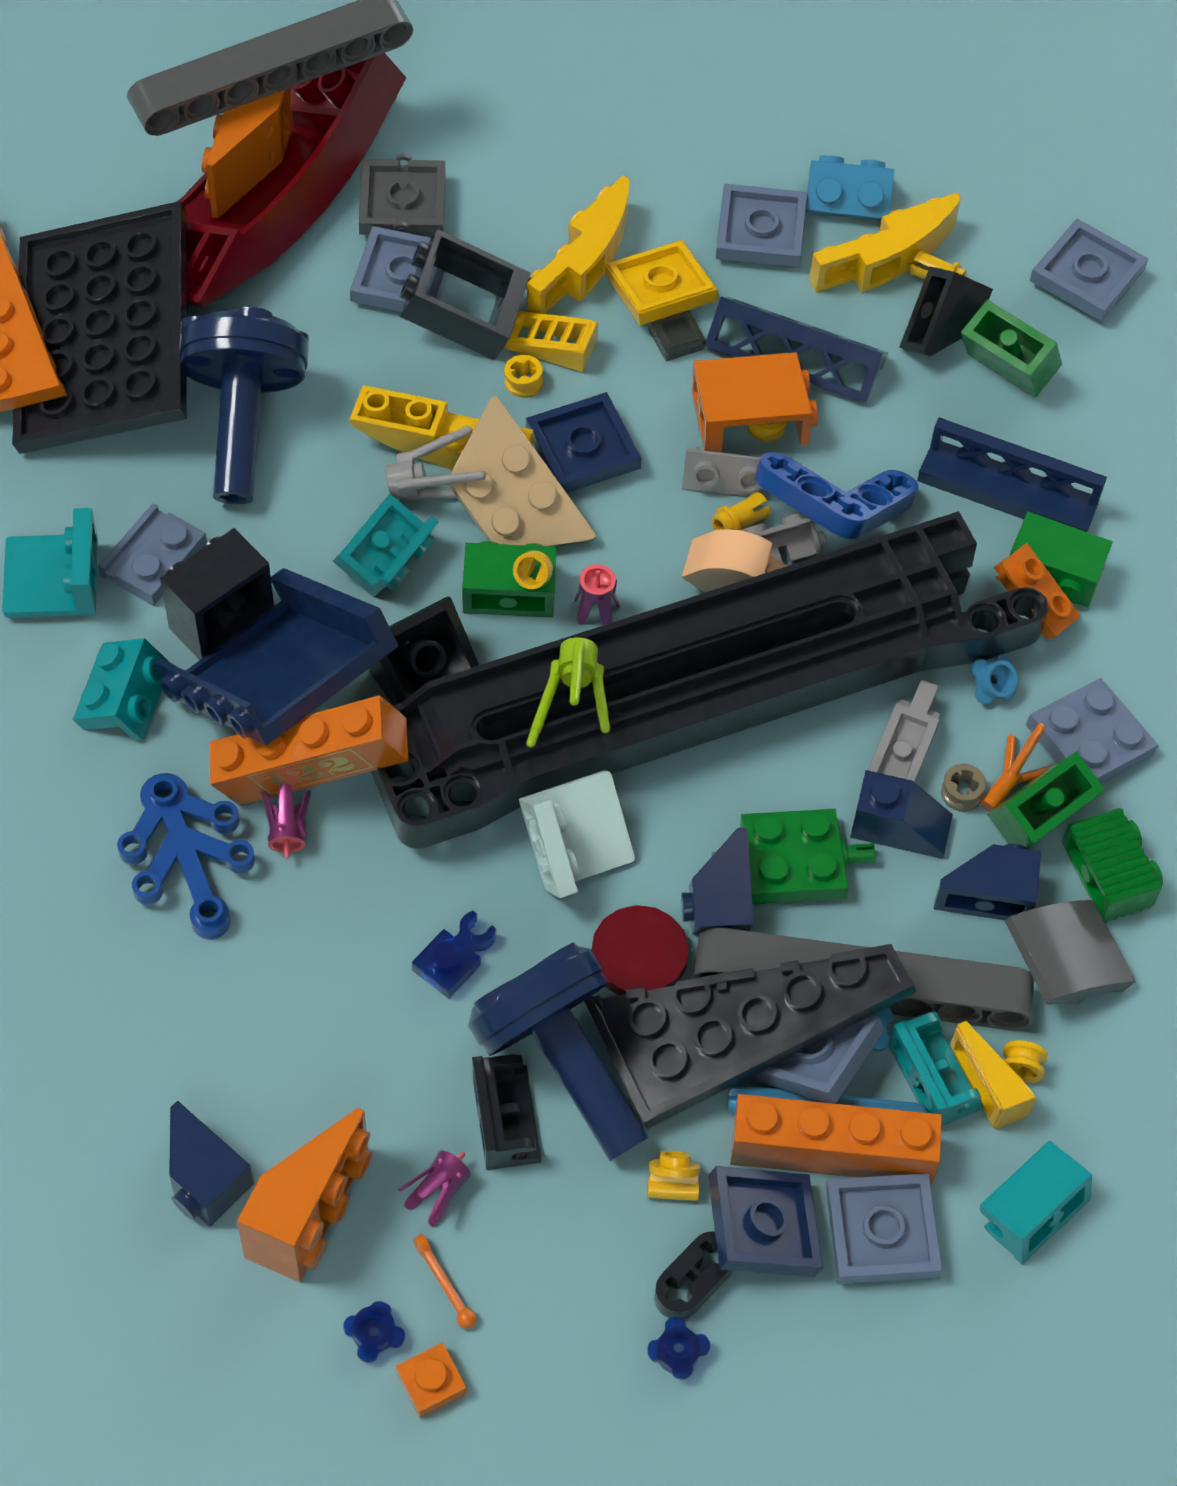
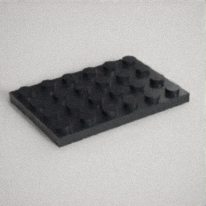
(111, 321)

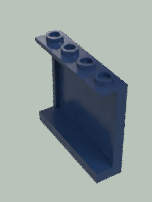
(283, 660)

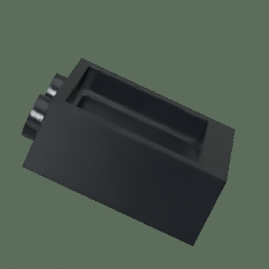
(477, 268)

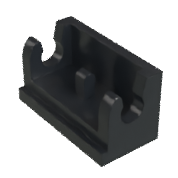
(505, 1111)

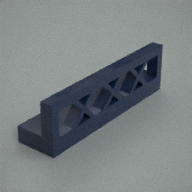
(802, 333)
(1009, 484)

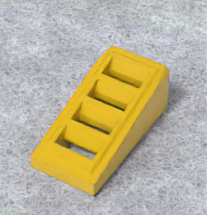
(560, 352)
(1002, 1090)

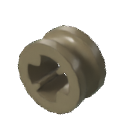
(968, 774)

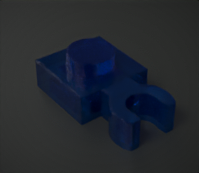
(452, 960)

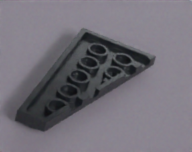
(725, 1027)

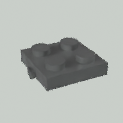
(402, 196)

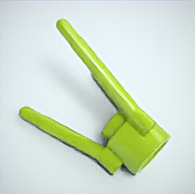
(576, 668)

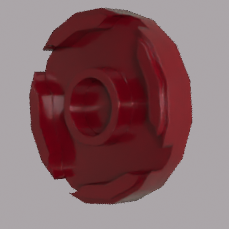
(640, 949)

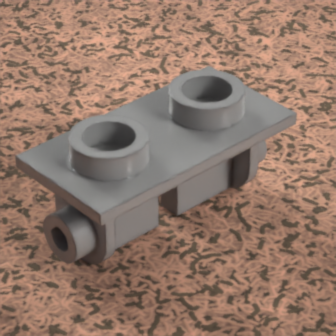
(721, 473)
(795, 534)

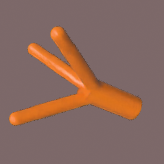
(1011, 777)

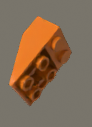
(246, 148)
(301, 1198)

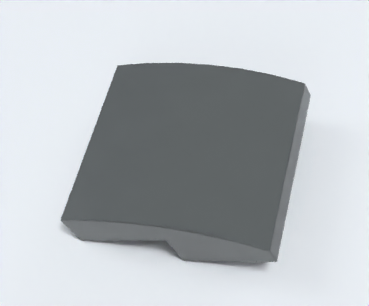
(1069, 951)

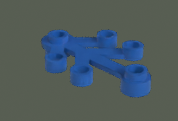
(184, 844)

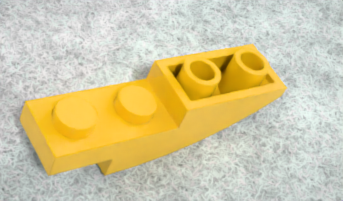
(592, 244)
(891, 251)
(411, 422)

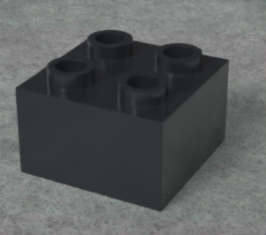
(216, 592)

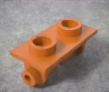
(1026, 570)

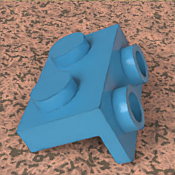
(849, 189)

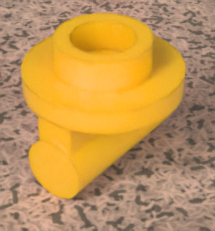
(673, 1177)

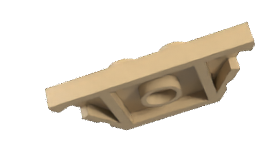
(520, 495)

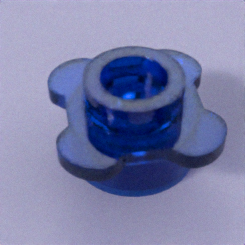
(373, 1316)
(678, 1363)

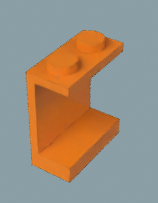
(751, 393)

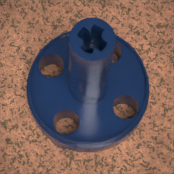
(243, 356)
(541, 1005)

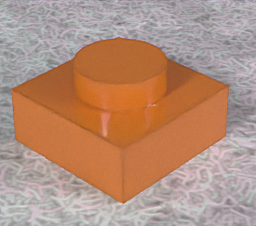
(431, 1380)

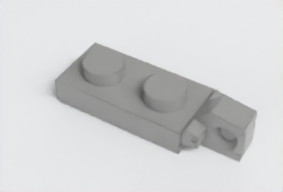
(908, 735)

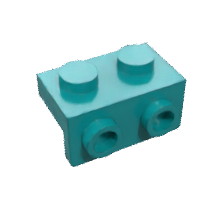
(384, 545)
(121, 688)

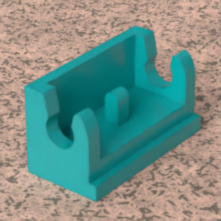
(933, 1069)
(1036, 1201)

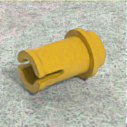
(930, 260)
(741, 514)

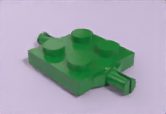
(799, 856)

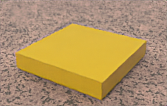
(661, 282)

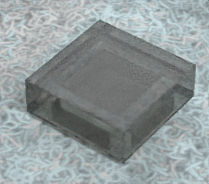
(677, 335)

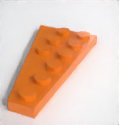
(25, 363)

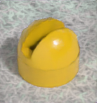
(525, 565)

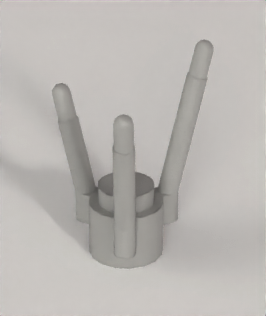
(410, 481)

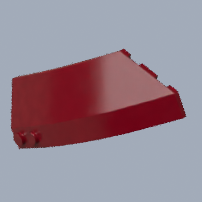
(331, 133)

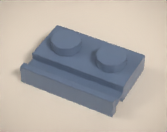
(149, 551)

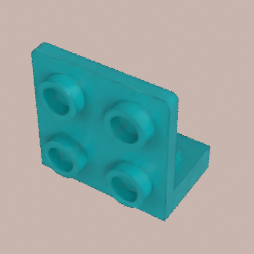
(52, 571)

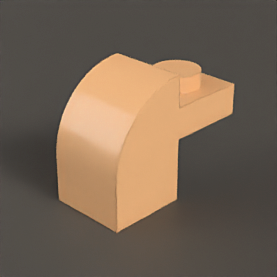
(727, 558)

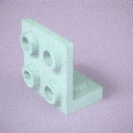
(576, 831)

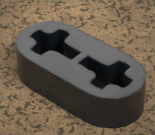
(686, 1268)

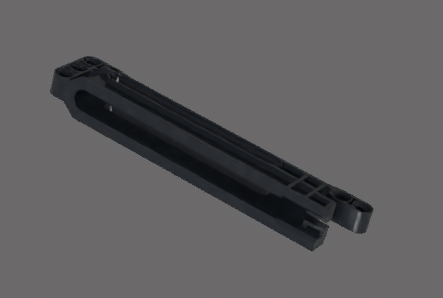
(699, 674)

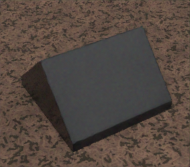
(429, 648)

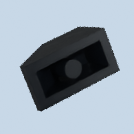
(942, 311)

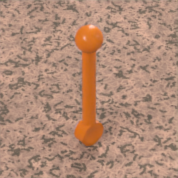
(466, 1317)

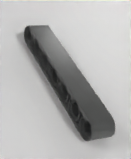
(268, 64)
(952, 987)

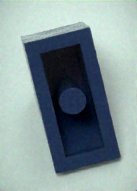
(900, 816)
(992, 884)
(722, 889)
(203, 1168)

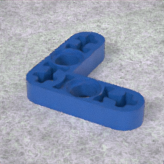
(840, 512)

